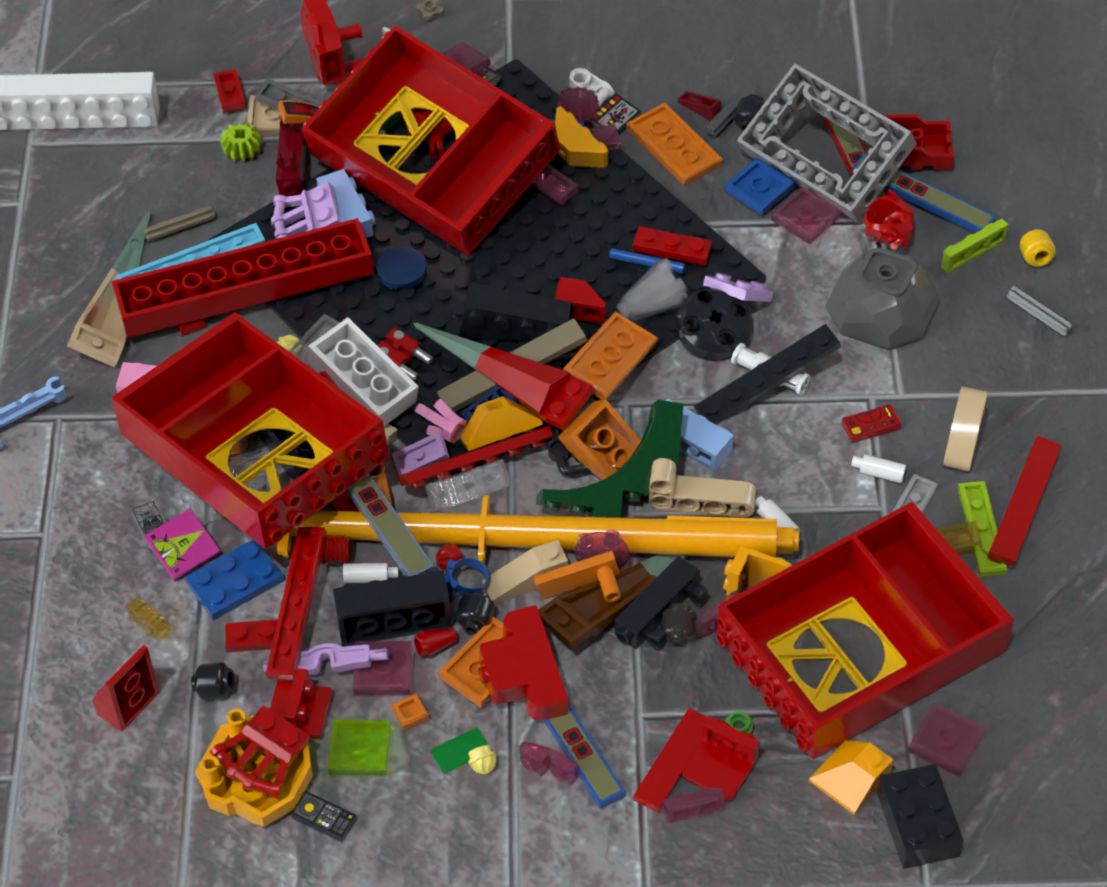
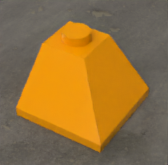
(852, 774)

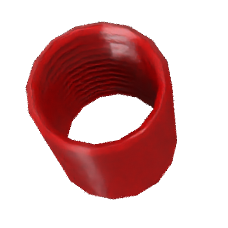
(336, 550)

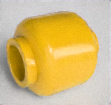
(1037, 248)

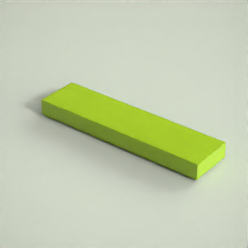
(977, 508)

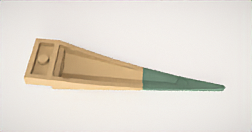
(100, 327)

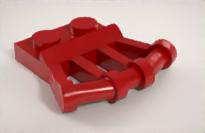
(273, 737)

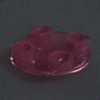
(601, 542)

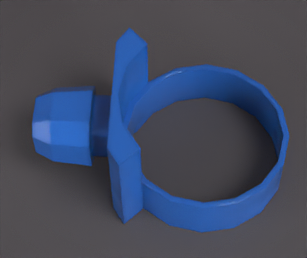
(452, 584)

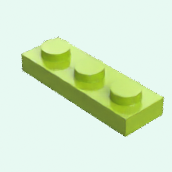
(974, 245)

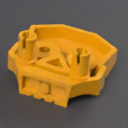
(229, 796)

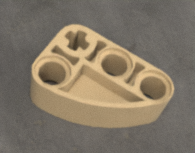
(965, 428)

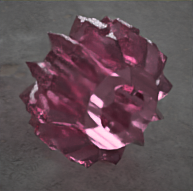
(579, 102)

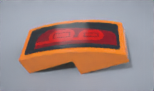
(296, 111)

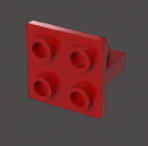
(302, 703)

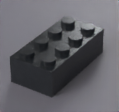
(392, 607)

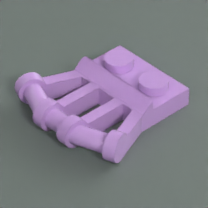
(317, 206)

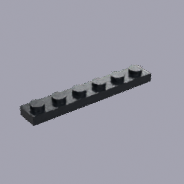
(768, 375)

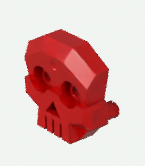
(325, 41)

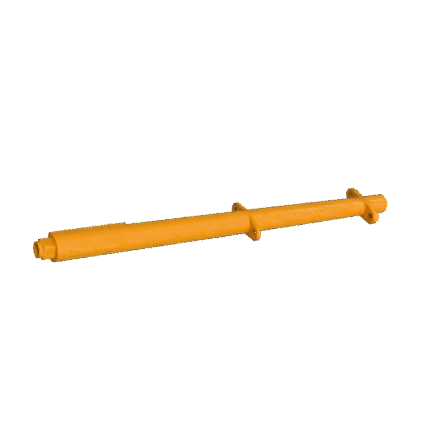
(650, 536)

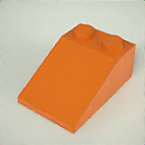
(600, 439)

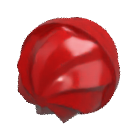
(445, 554)

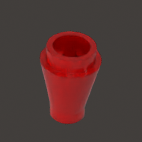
(432, 641)

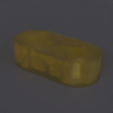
(147, 618)

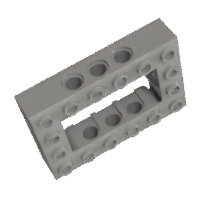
(802, 89)

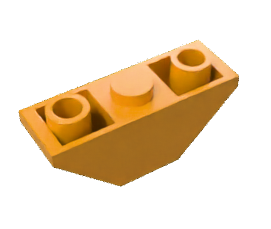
(577, 142)
(497, 422)

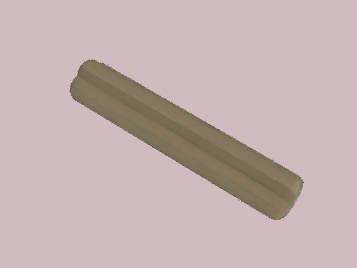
(179, 223)

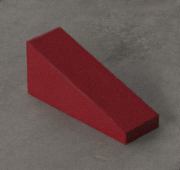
(701, 105)

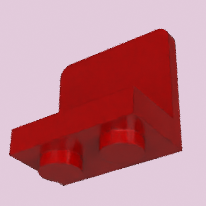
(722, 758)

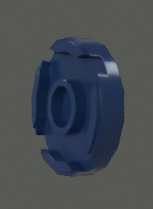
(401, 268)

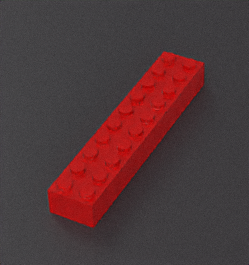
(243, 277)

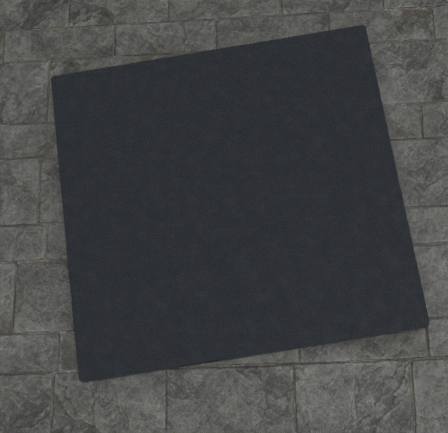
(521, 253)

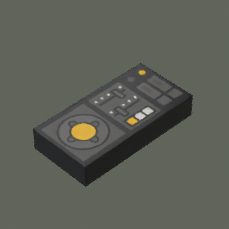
(324, 816)

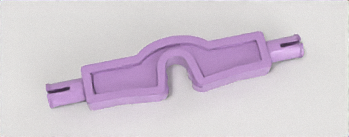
(340, 657)

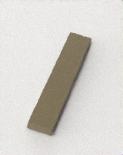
(540, 350)

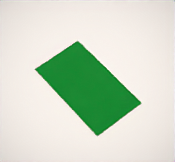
(455, 751)

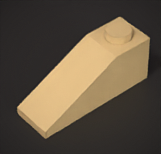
(517, 576)

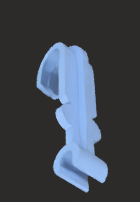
(32, 401)

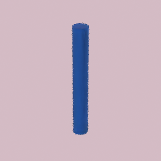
(642, 259)

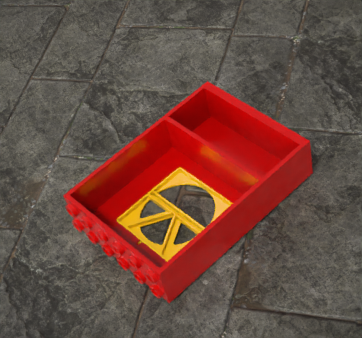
(475, 182)
(240, 383)
(899, 584)

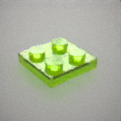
(359, 747)

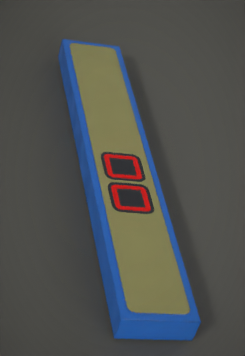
(936, 200)
(591, 765)

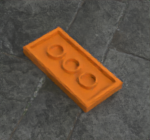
(674, 144)
(611, 355)

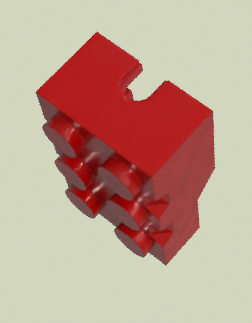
(932, 142)

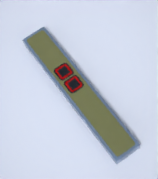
(389, 527)

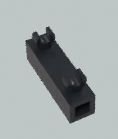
(643, 615)

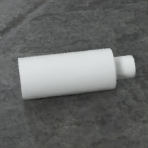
(880, 468)
(770, 510)
(368, 572)

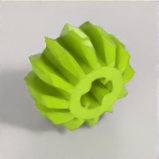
(241, 142)

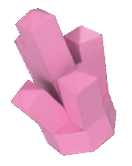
(449, 423)

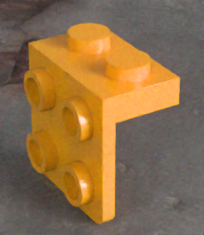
(750, 569)

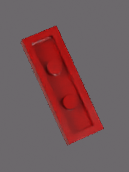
(672, 246)

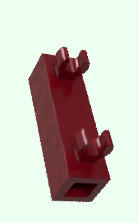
(291, 159)

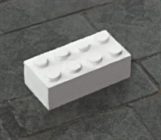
(363, 371)

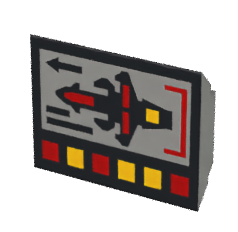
(615, 111)

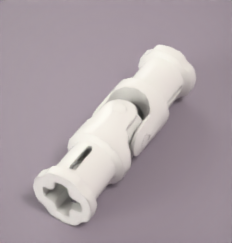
(752, 359)

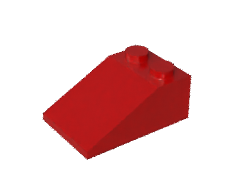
(127, 691)

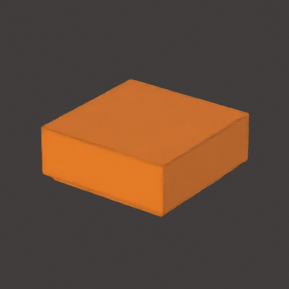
(410, 712)

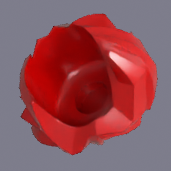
(890, 221)

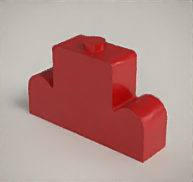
(523, 666)

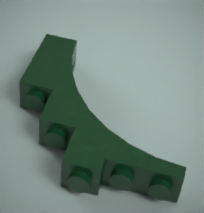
(632, 480)

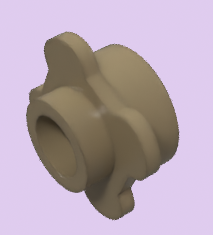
(429, 10)

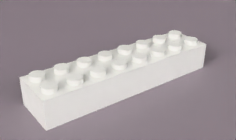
(78, 101)

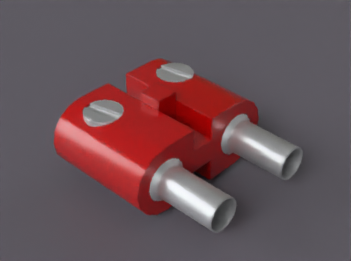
(403, 349)

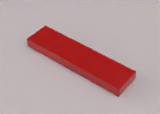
(671, 761)

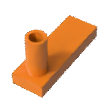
(575, 575)

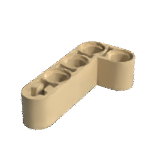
(698, 494)

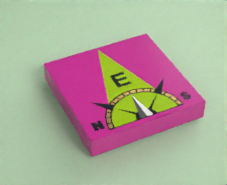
(182, 544)

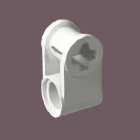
(583, 78)

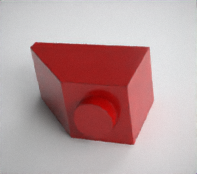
(585, 302)

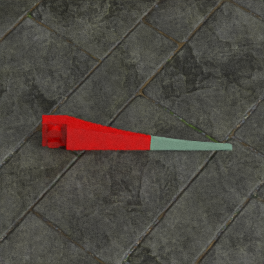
(539, 387)

